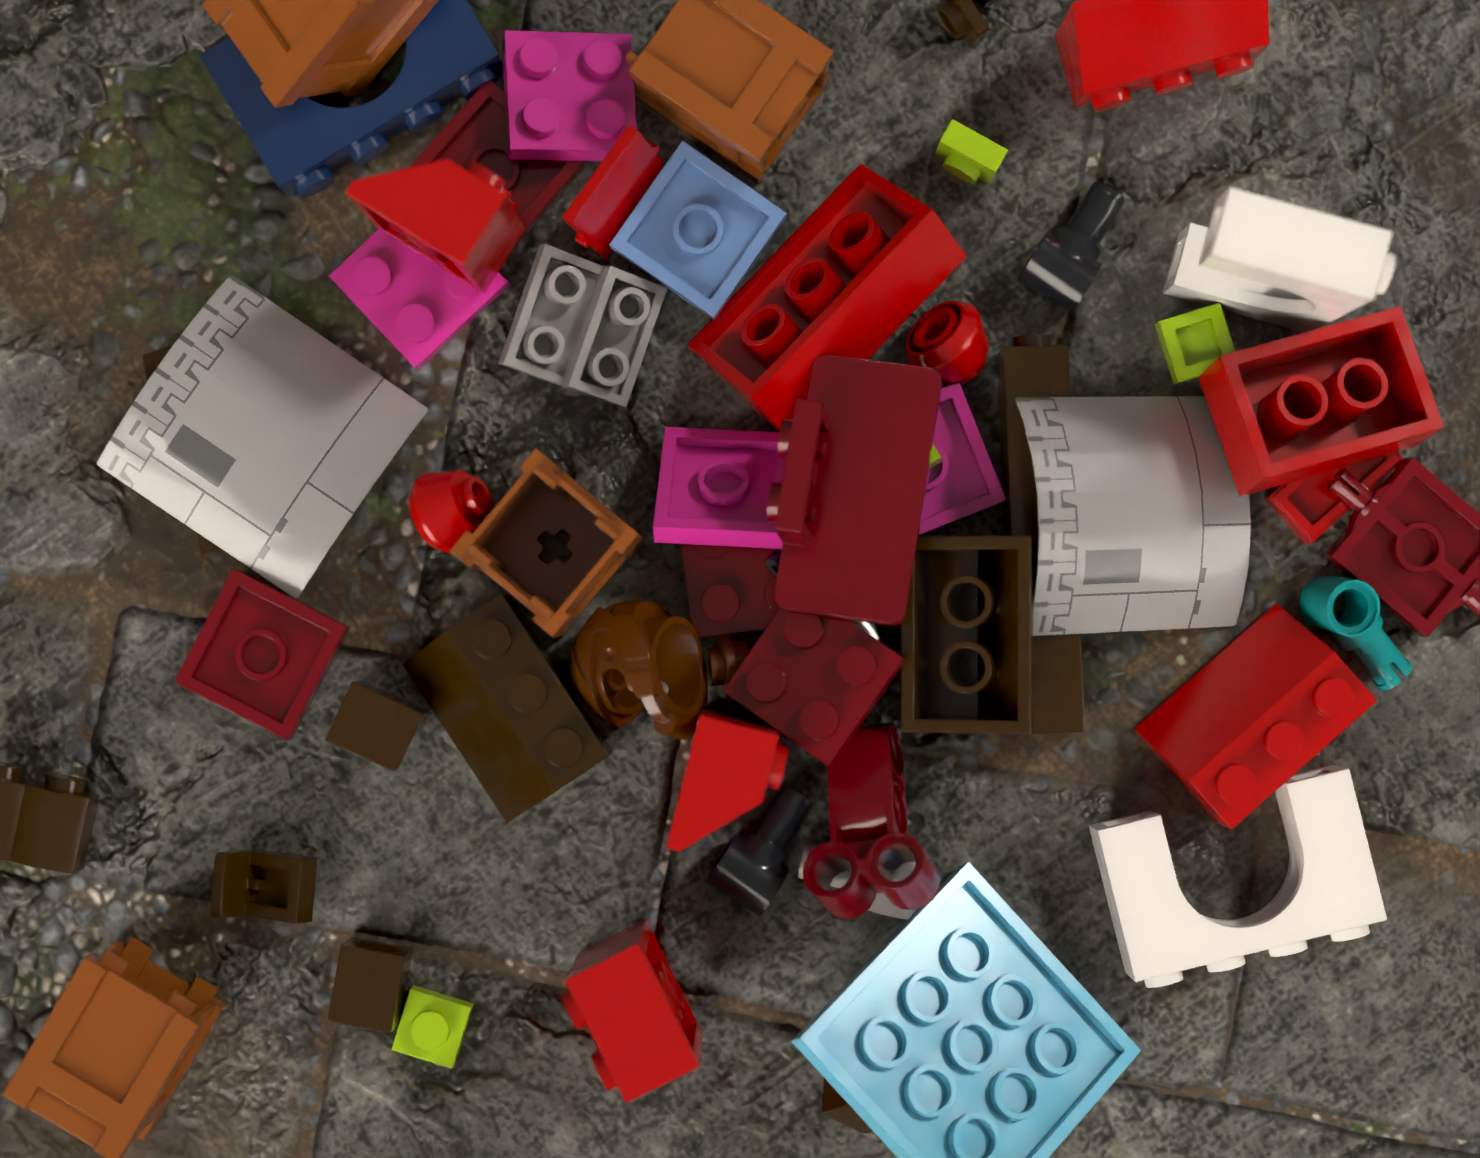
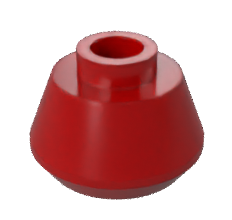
(950, 341)
(448, 506)

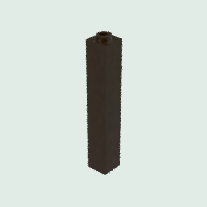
(1037, 370)

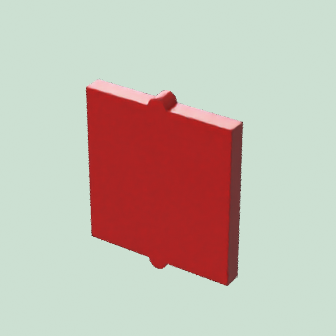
(614, 191)

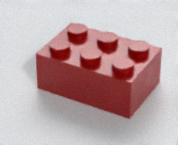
(1320, 401)
(633, 1012)

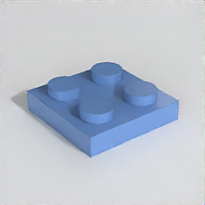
(698, 230)

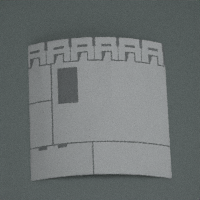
(260, 435)
(1134, 516)

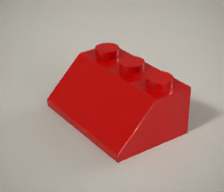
(1159, 44)
(446, 215)
(1254, 715)
(725, 775)

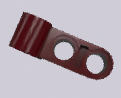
(869, 830)

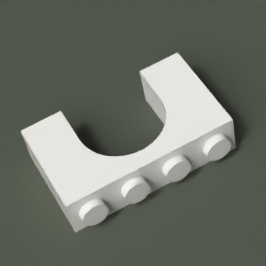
(1279, 262)
(1325, 891)

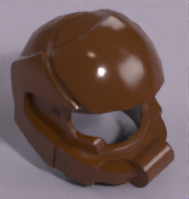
(625, 658)

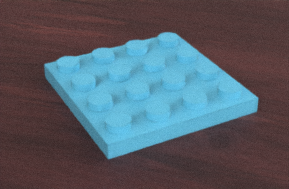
(967, 1034)

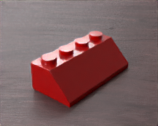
(828, 291)

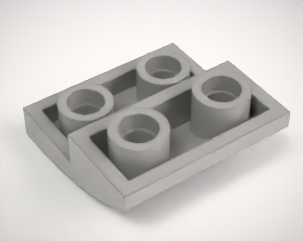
(582, 325)

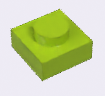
(969, 154)
(1194, 341)
(432, 1026)

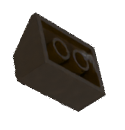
(969, 636)
(507, 707)

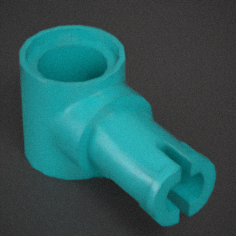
(1357, 628)

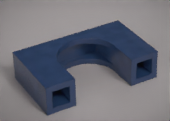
(310, 141)

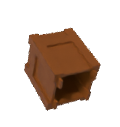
(317, 44)
(731, 78)
(510, 550)
(115, 1048)

